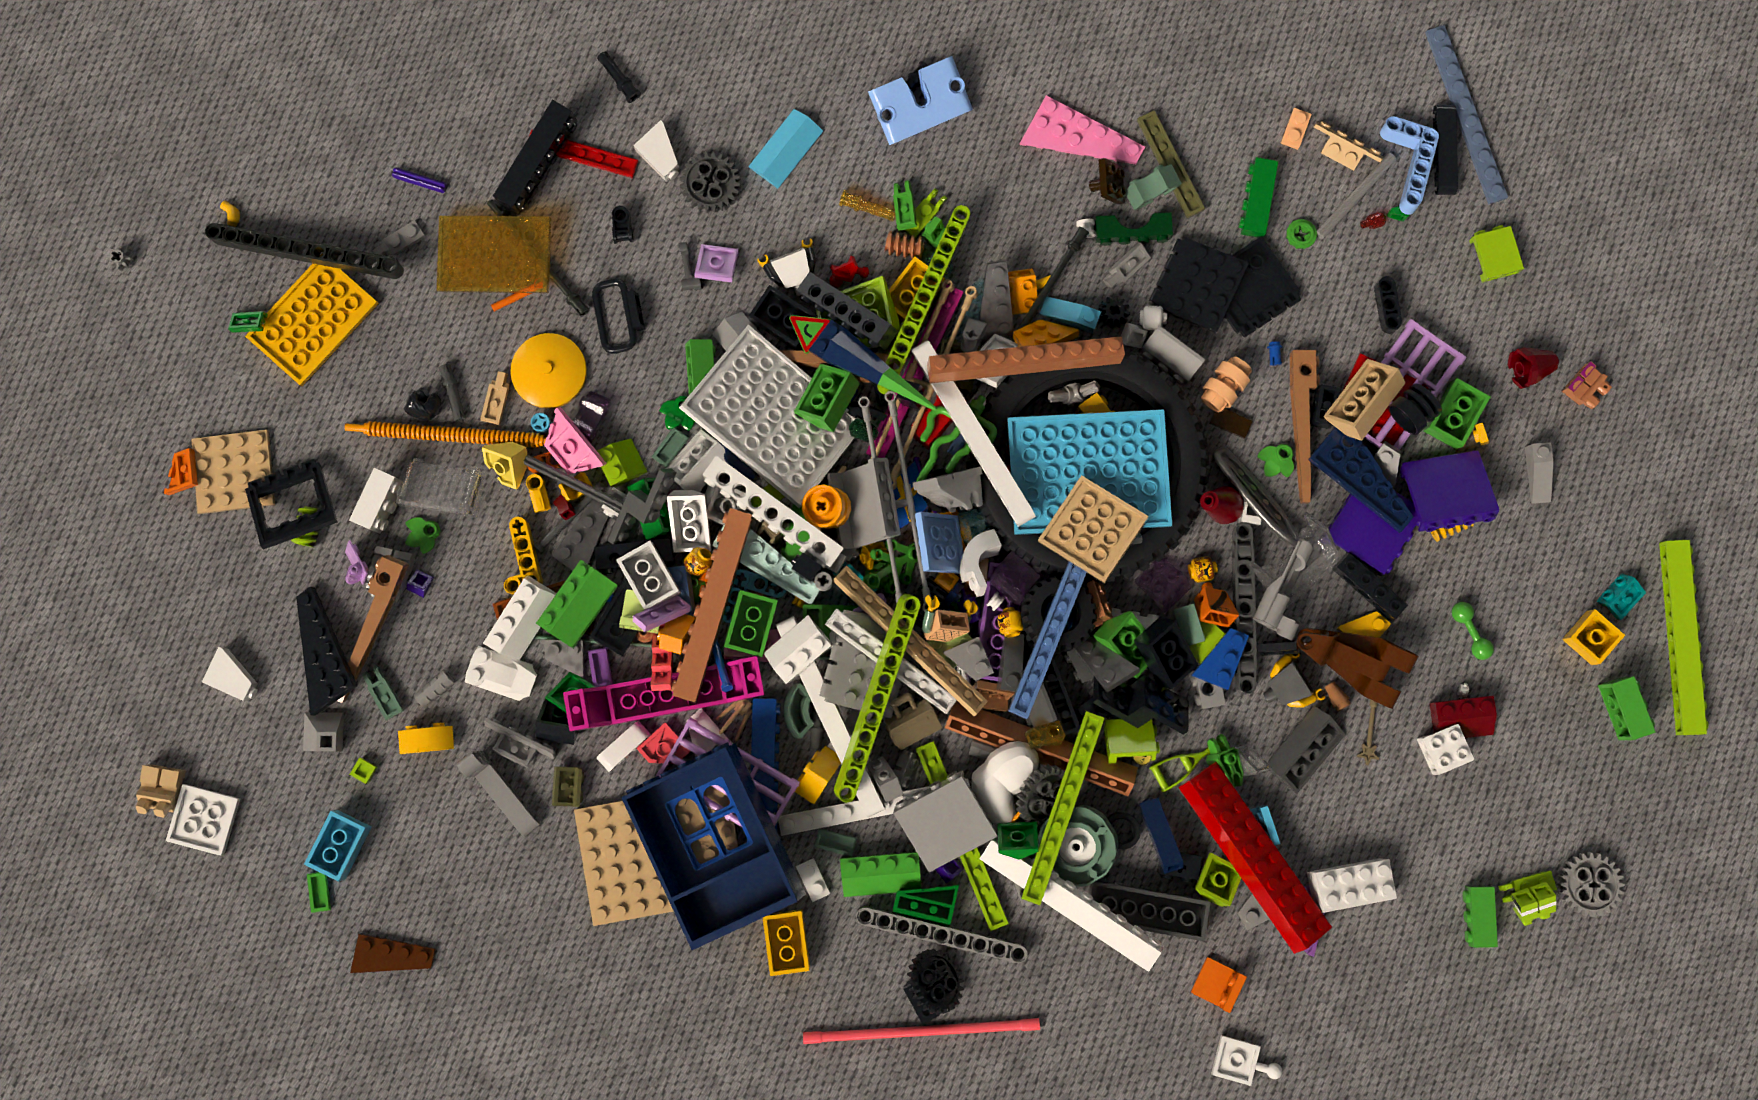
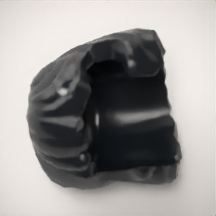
(421, 406)

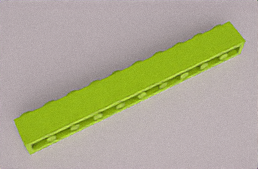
(1683, 637)

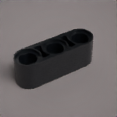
(1390, 296)

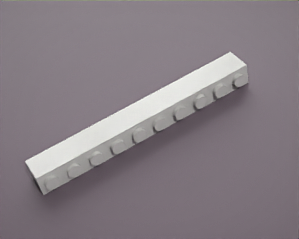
(1081, 909)

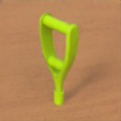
(1186, 762)

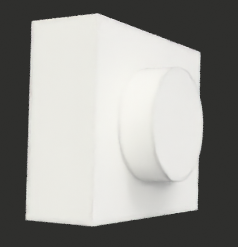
(618, 495)

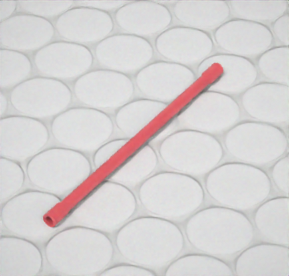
(819, 1036)

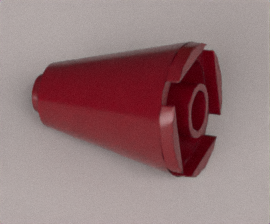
(1223, 504)

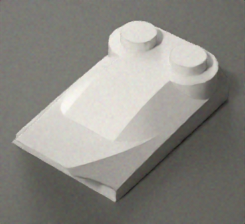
(500, 674)

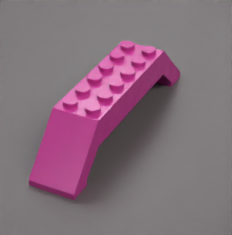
(636, 701)

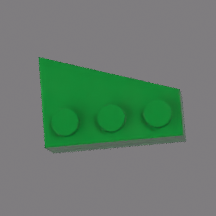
(927, 904)

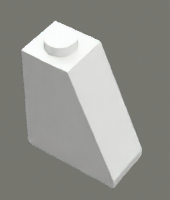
(658, 152)
(230, 676)

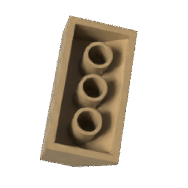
(1365, 399)

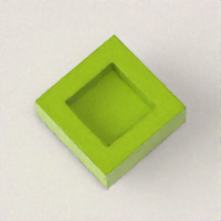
(363, 770)

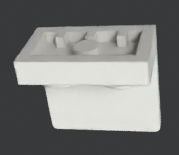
(1445, 749)

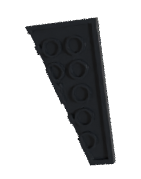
(324, 661)

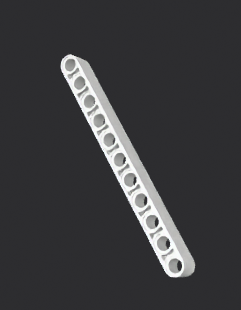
(977, 441)
(836, 728)

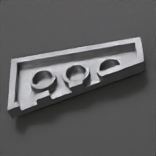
(996, 301)

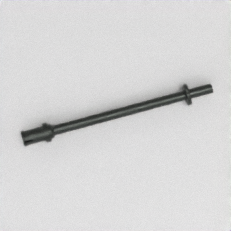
(1073, 246)
(571, 297)

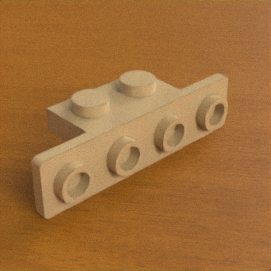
(1344, 149)

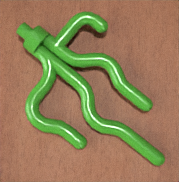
(977, 408)

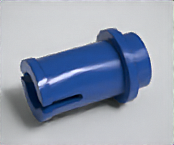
(1275, 353)

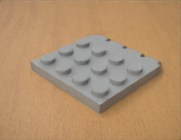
(852, 676)

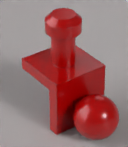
(846, 272)

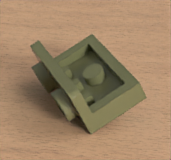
(567, 786)

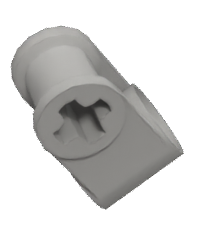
(972, 335)

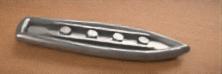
(1256, 495)

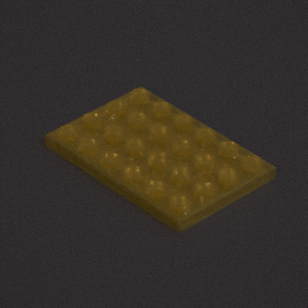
(494, 254)

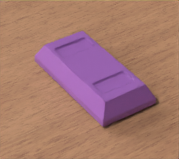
(600, 667)

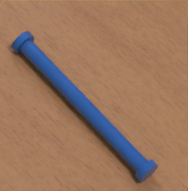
(726, 684)

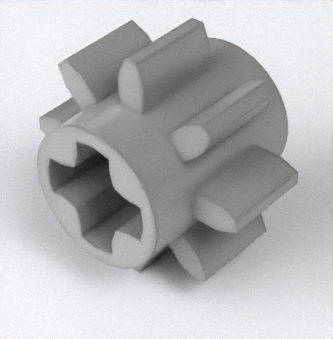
(119, 263)

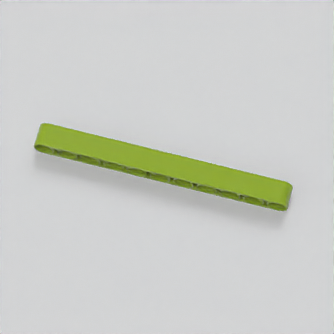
(927, 290)
(878, 707)

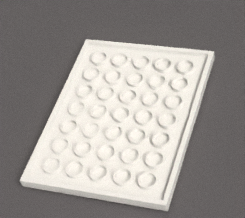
(750, 410)

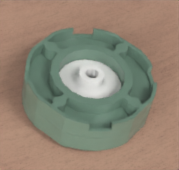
(1097, 847)

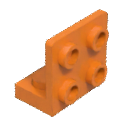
(1218, 984)

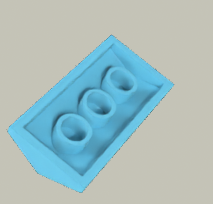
(786, 148)

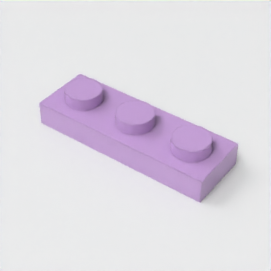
(661, 613)

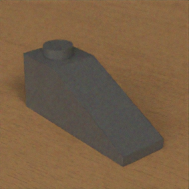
(1011, 663)

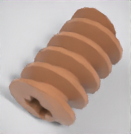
(904, 245)

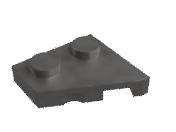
(565, 656)

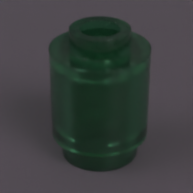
(859, 430)

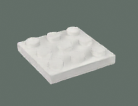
(203, 819)

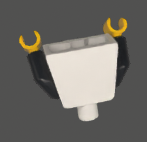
(791, 268)

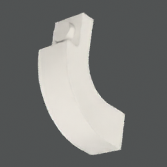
(980, 547)

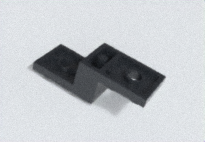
(1144, 701)

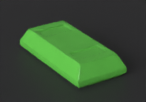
(318, 892)

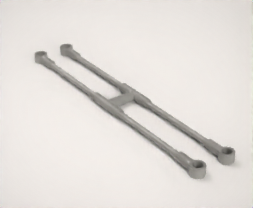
(908, 501)

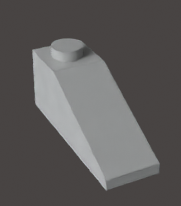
(1540, 471)

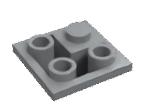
(323, 732)

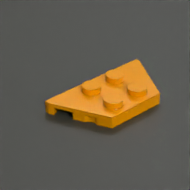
(1044, 332)

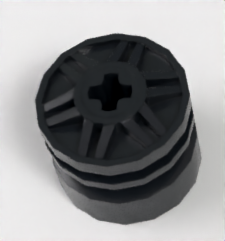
(1415, 409)

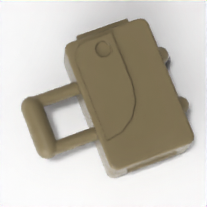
(912, 723)

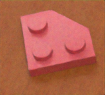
(659, 744)

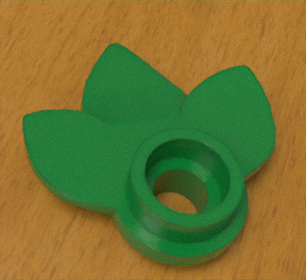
(675, 415)

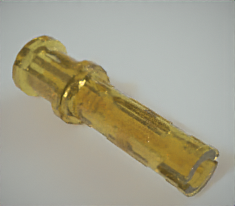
(859, 203)

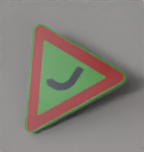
(808, 329)

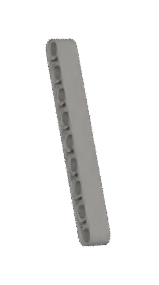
(952, 932)

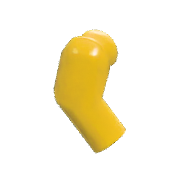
(233, 213)

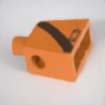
(1215, 606)

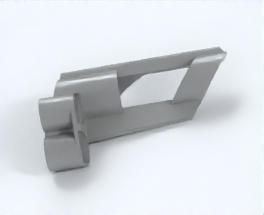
(1273, 603)

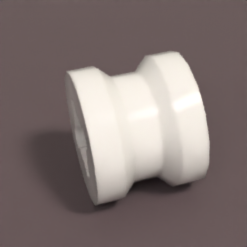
(1087, 224)

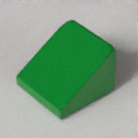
(1395, 213)

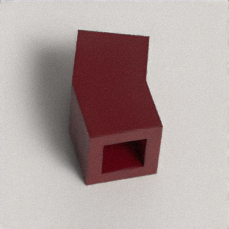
(564, 508)

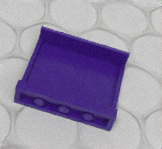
(1450, 491)
(1370, 537)

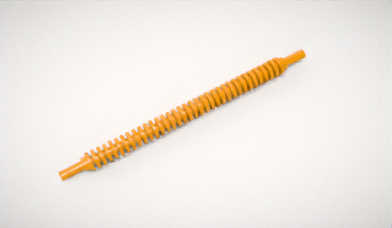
(447, 433)

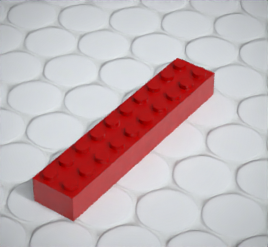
(1255, 858)

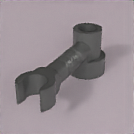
(690, 281)

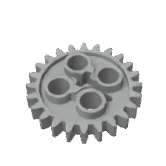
(1573, 885)

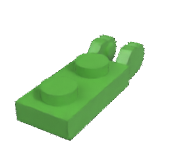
(904, 207)

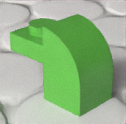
(934, 232)

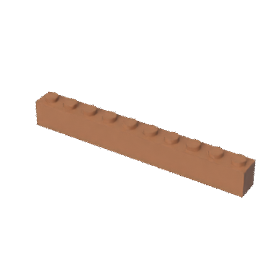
(1025, 359)
(713, 605)
(1000, 731)

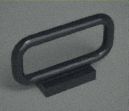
(632, 312)

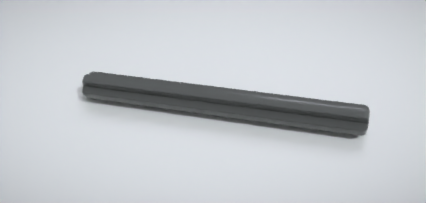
(573, 483)

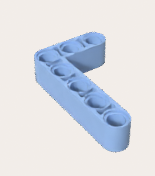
(1424, 142)

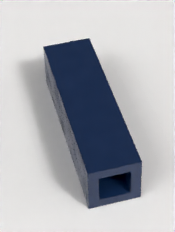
(1161, 835)

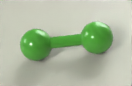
(1481, 647)

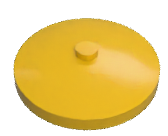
(548, 370)

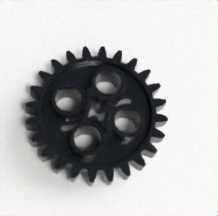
(944, 992)

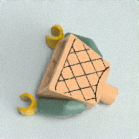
(944, 624)

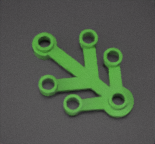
(907, 557)

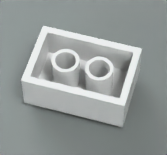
(377, 501)
(648, 575)

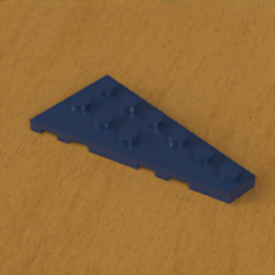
(1358, 473)

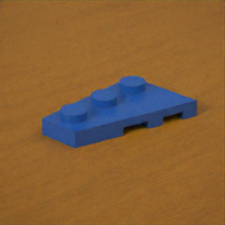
(1223, 660)

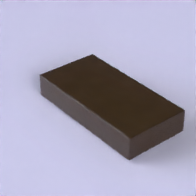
(1231, 423)

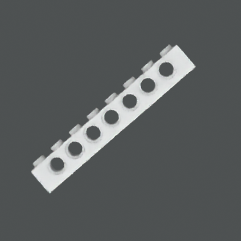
(719, 467)

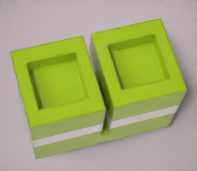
(1535, 903)

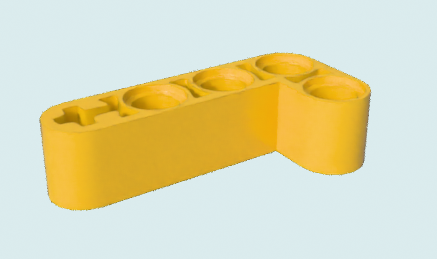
(523, 554)

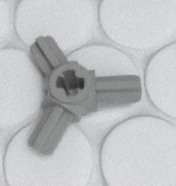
(1074, 393)

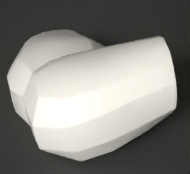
(1001, 778)

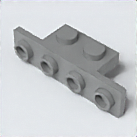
(516, 746)

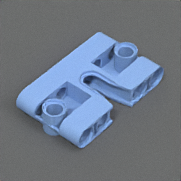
(939, 106)

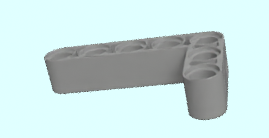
(498, 788)

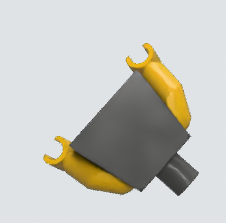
(1290, 684)

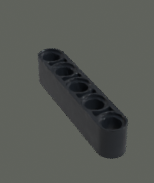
(1446, 150)

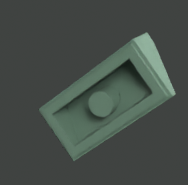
(1189, 624)

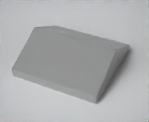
(731, 328)

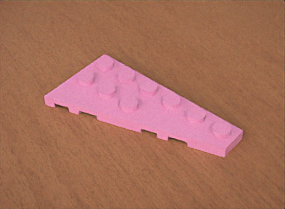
(1071, 132)

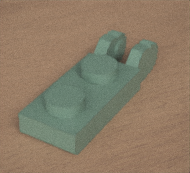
(383, 694)

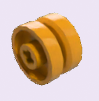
(826, 507)

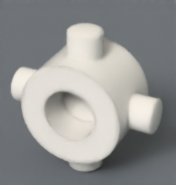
(1463, 690)

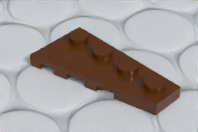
(383, 954)

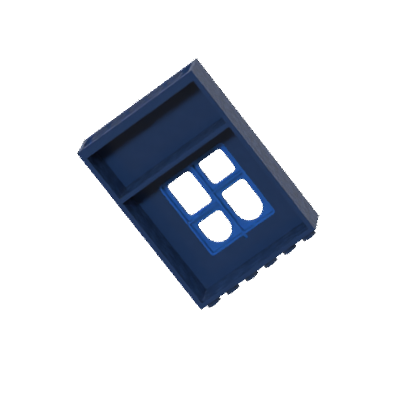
(737, 883)

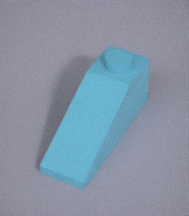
(1071, 313)

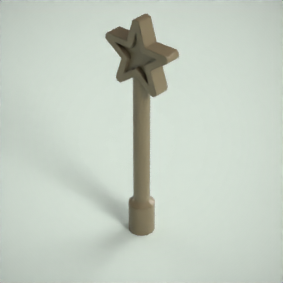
(1368, 751)

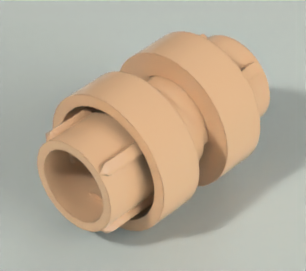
(1221, 391)

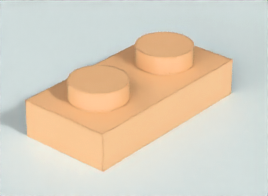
(1296, 128)

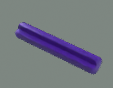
(419, 180)

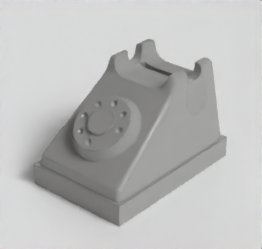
(953, 489)

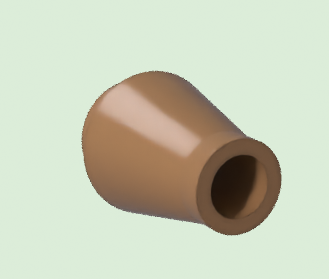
(1337, 696)

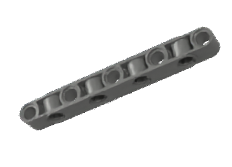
(1244, 592)

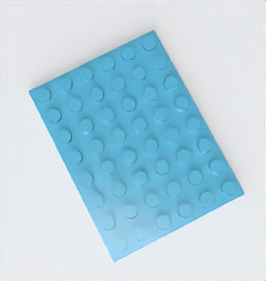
(1110, 449)

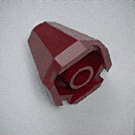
(1532, 364)

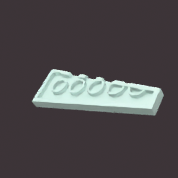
(773, 566)

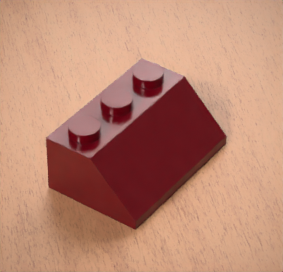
(1473, 715)

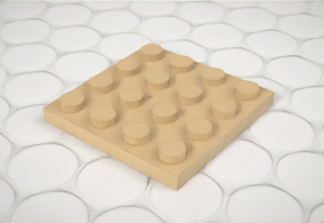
(227, 466)
(1093, 529)

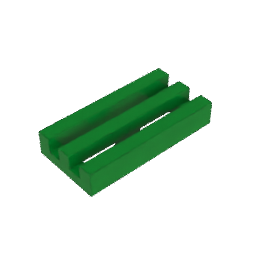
(245, 324)

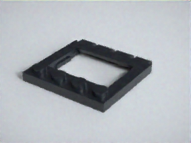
(305, 523)

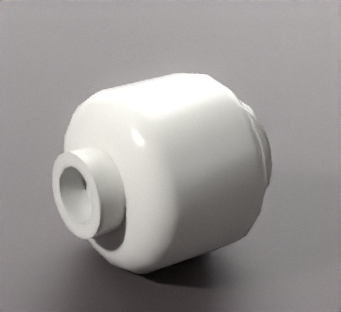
(1152, 317)

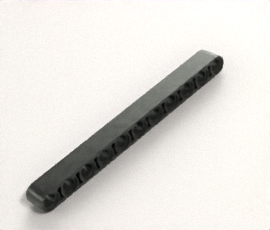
(312, 252)

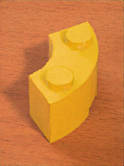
(425, 739)

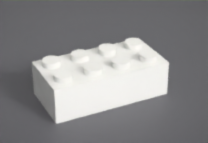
(1352, 885)

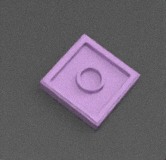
(716, 263)

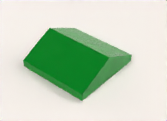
(568, 683)
(1017, 839)

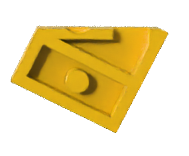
(1368, 625)

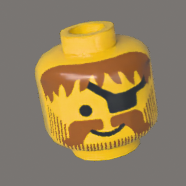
(698, 561)
(1202, 569)
(1010, 622)

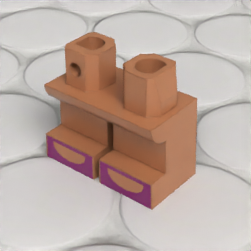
(1585, 383)

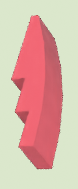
(661, 666)

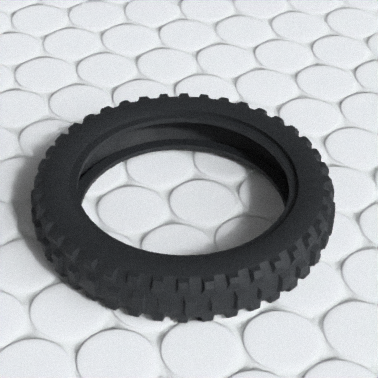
(1185, 452)

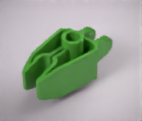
(1226, 758)

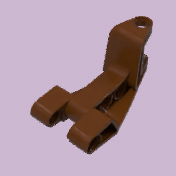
(1359, 660)

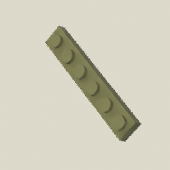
(1166, 155)

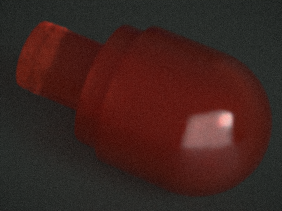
(1374, 220)

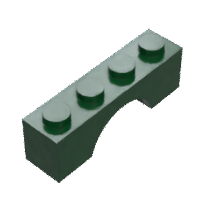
(1110, 230)

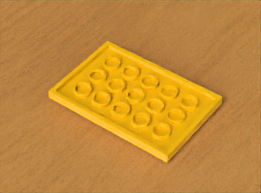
(312, 321)

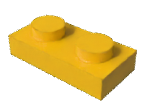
(1480, 434)

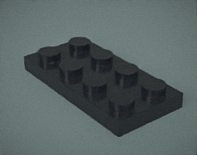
(608, 631)

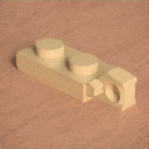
(495, 400)

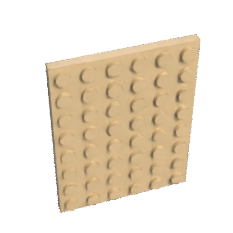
(616, 864)

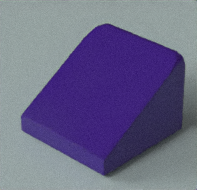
(419, 583)
(949, 870)

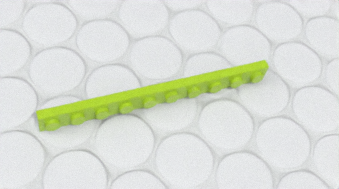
(1062, 808)
(971, 860)

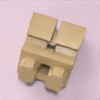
(159, 789)

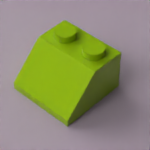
(622, 462)
(1218, 881)

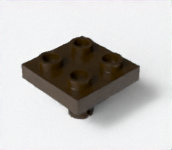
(1110, 182)

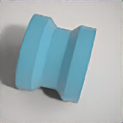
(538, 420)

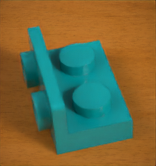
(1622, 595)

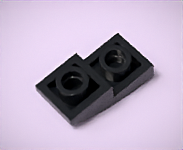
(855, 411)

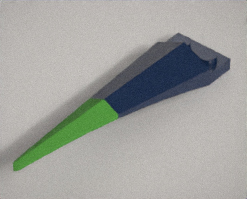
(845, 351)

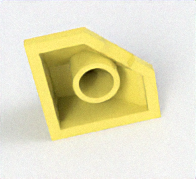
(507, 461)

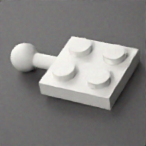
(1238, 1061)

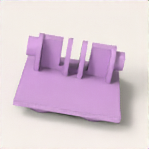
(358, 569)

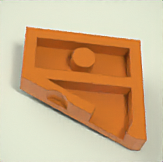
(183, 472)

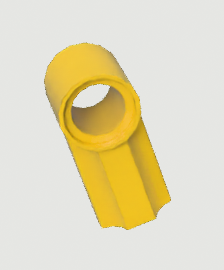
(538, 495)

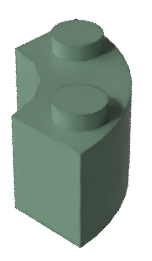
(1144, 190)
(796, 711)

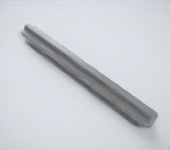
(1356, 195)

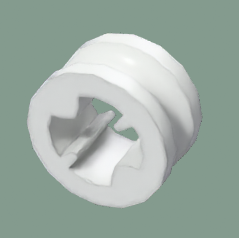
(995, 601)

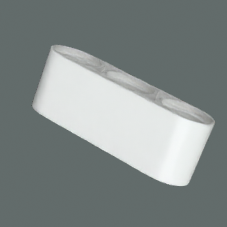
(623, 745)

